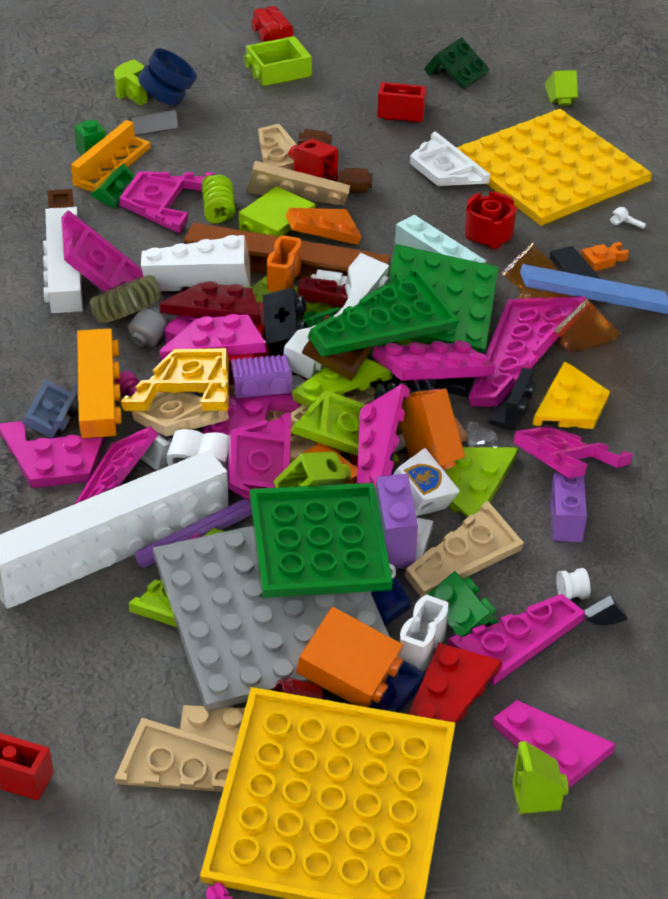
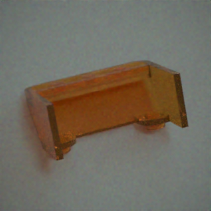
(584, 326)

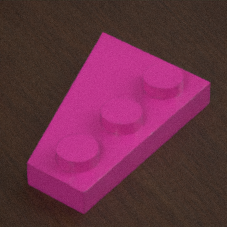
(571, 746)

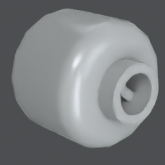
(147, 327)

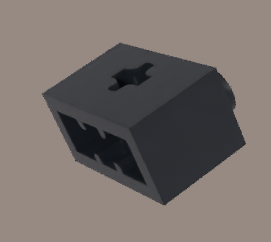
(283, 317)

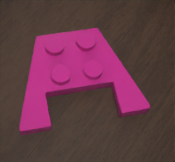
(154, 193)
(251, 410)
(564, 450)
(53, 459)

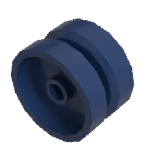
(167, 77)

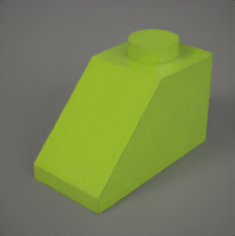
(562, 87)
(537, 781)

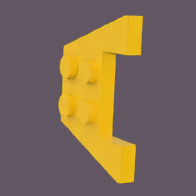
(186, 371)

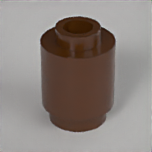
(321, 136)
(357, 178)

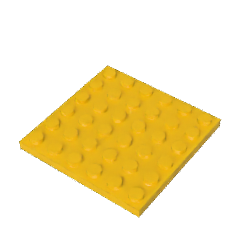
(554, 166)
(329, 801)

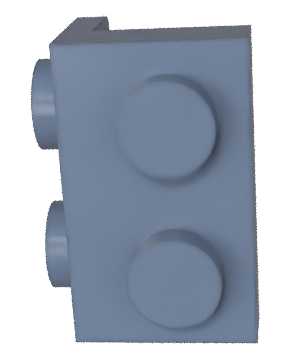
(50, 409)

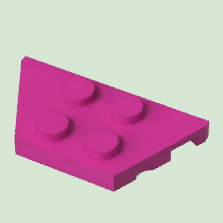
(95, 256)
(231, 332)
(258, 454)

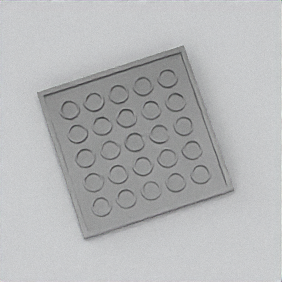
(228, 627)

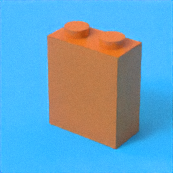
(432, 426)
(350, 659)

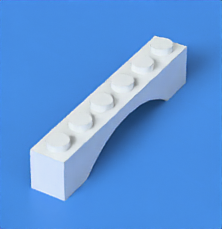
(363, 278)

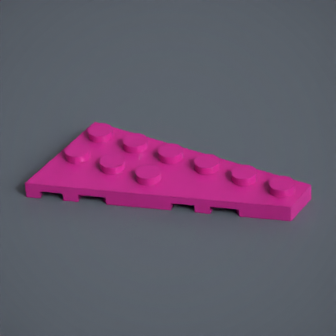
(519, 342)

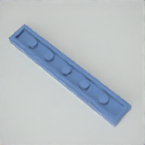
(594, 288)

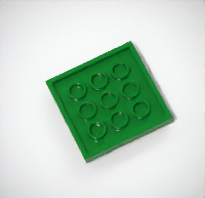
(461, 283)
(319, 540)

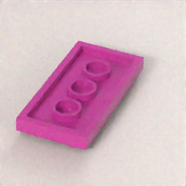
(433, 360)

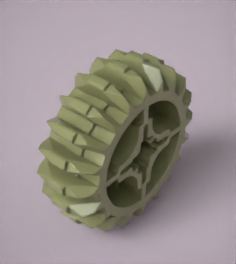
(125, 299)

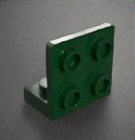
(459, 62)

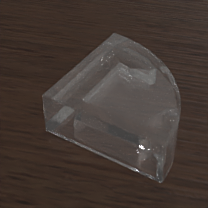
(479, 436)

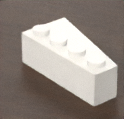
(187, 265)
(61, 280)

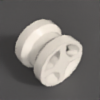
(574, 584)

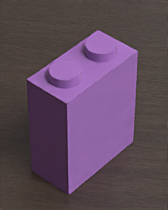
(397, 519)

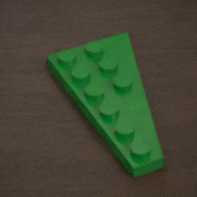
(387, 315)

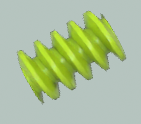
(218, 198)

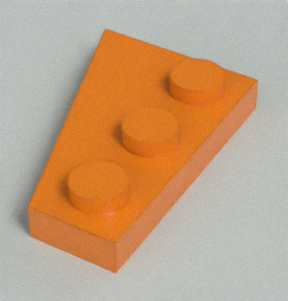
(326, 223)

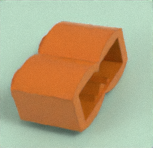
(283, 263)

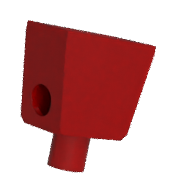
(315, 159)

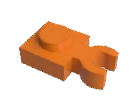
(601, 257)

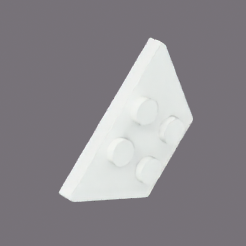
(446, 164)

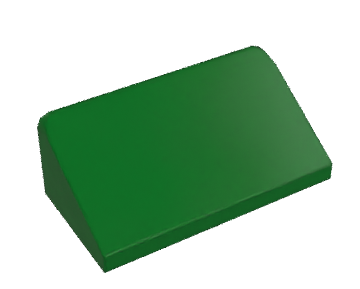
(113, 186)

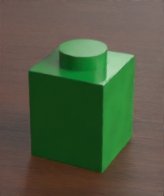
(87, 135)

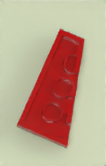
(453, 683)

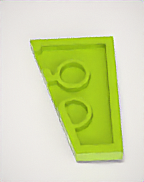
(331, 381)

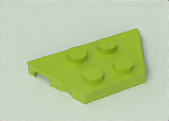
(333, 422)
(479, 476)

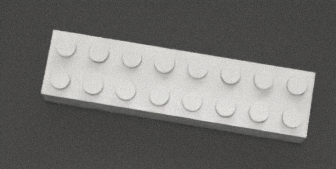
(108, 527)

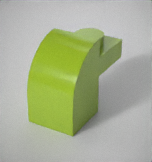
(127, 82)

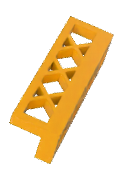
(104, 153)

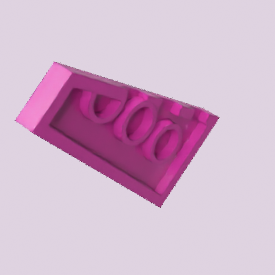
(378, 434)

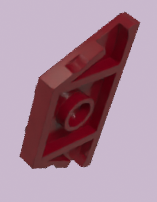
(213, 301)

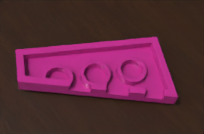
(118, 463)
(522, 635)

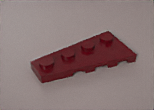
(322, 291)

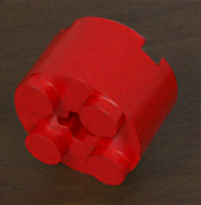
(490, 219)

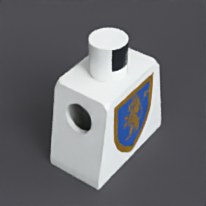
(429, 483)

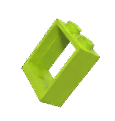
(278, 61)

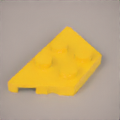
(572, 400)

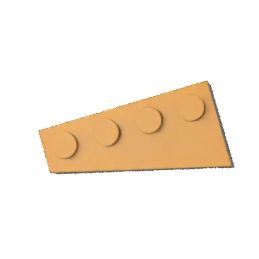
(98, 383)

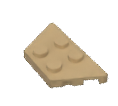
(177, 412)

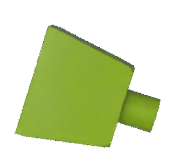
(314, 470)

